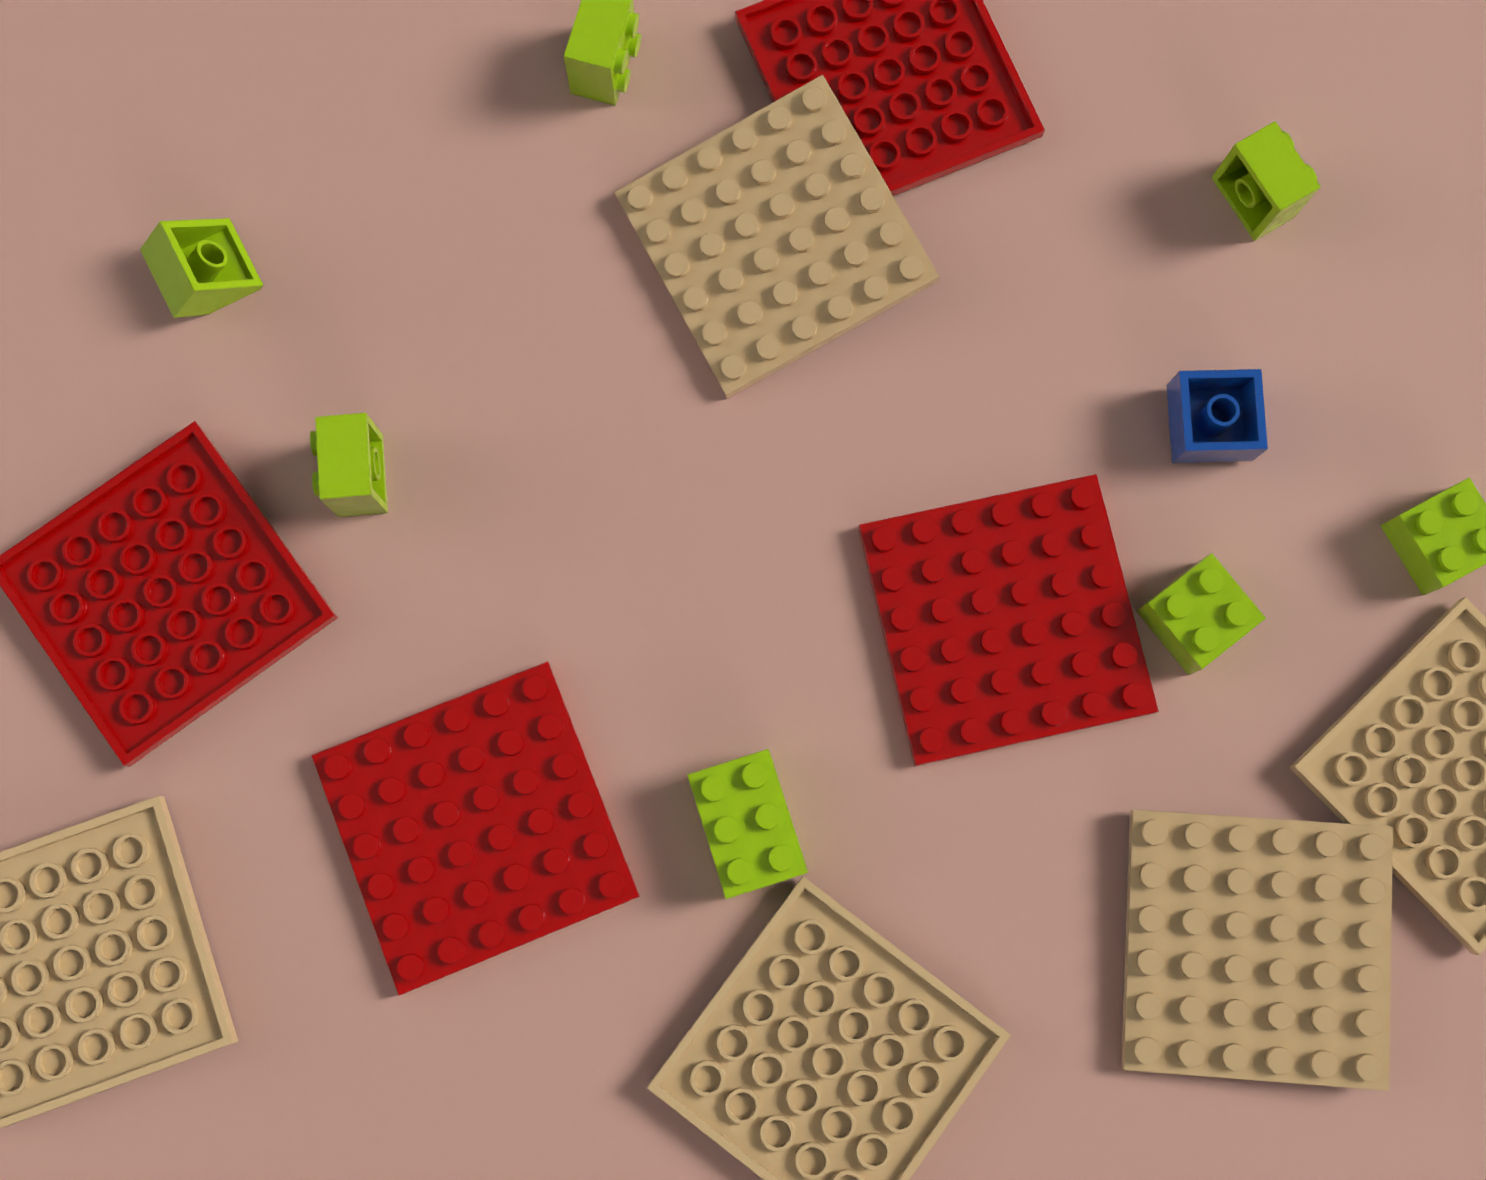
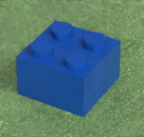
(1216, 416)

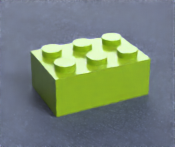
(747, 823)

